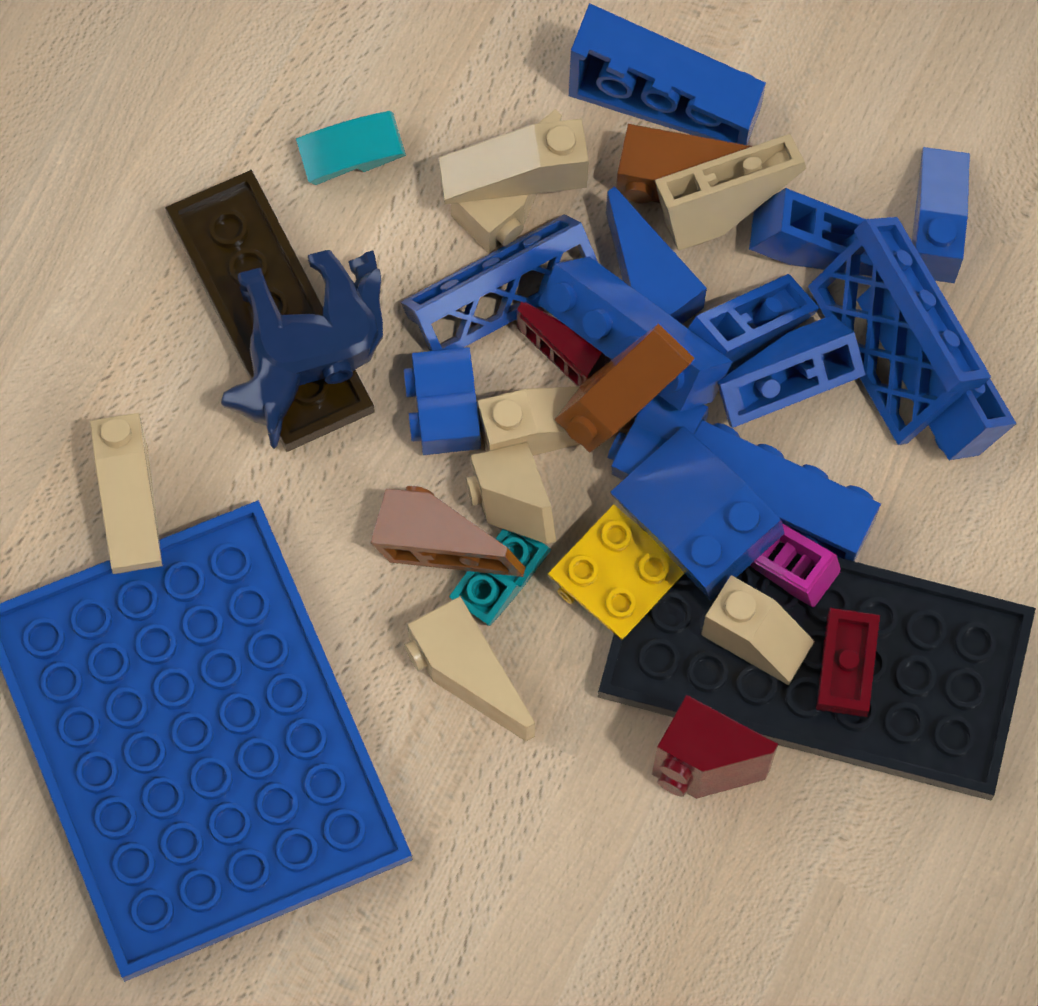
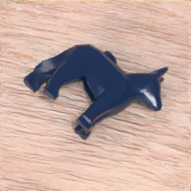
(307, 346)

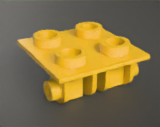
(616, 572)

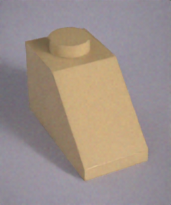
(512, 492)
(757, 630)

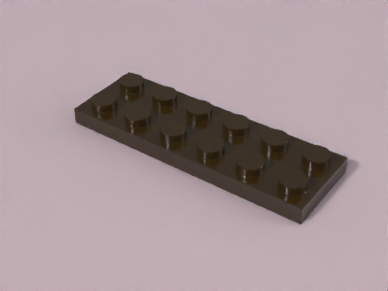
(237, 231)

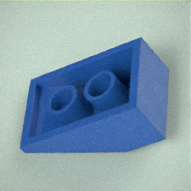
(699, 511)

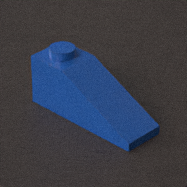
(942, 211)
(804, 231)
(650, 263)
(754, 319)
(792, 370)

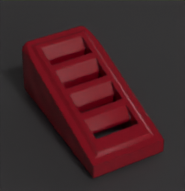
(559, 344)

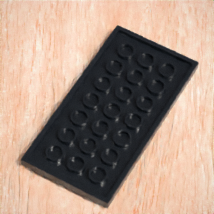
(938, 685)

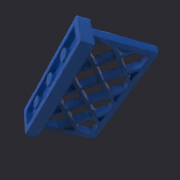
(918, 308)

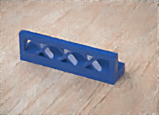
(489, 274)

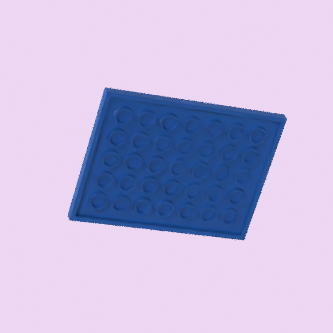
(195, 742)

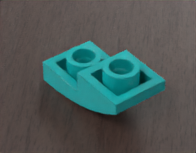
(350, 145)
(490, 594)

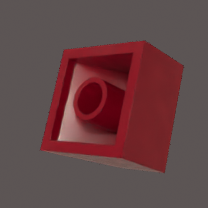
(709, 753)

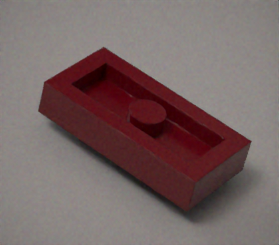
(848, 662)

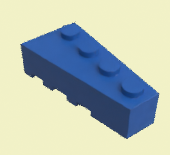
(661, 80)

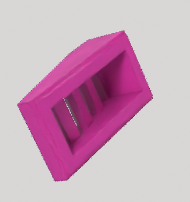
(819, 579)

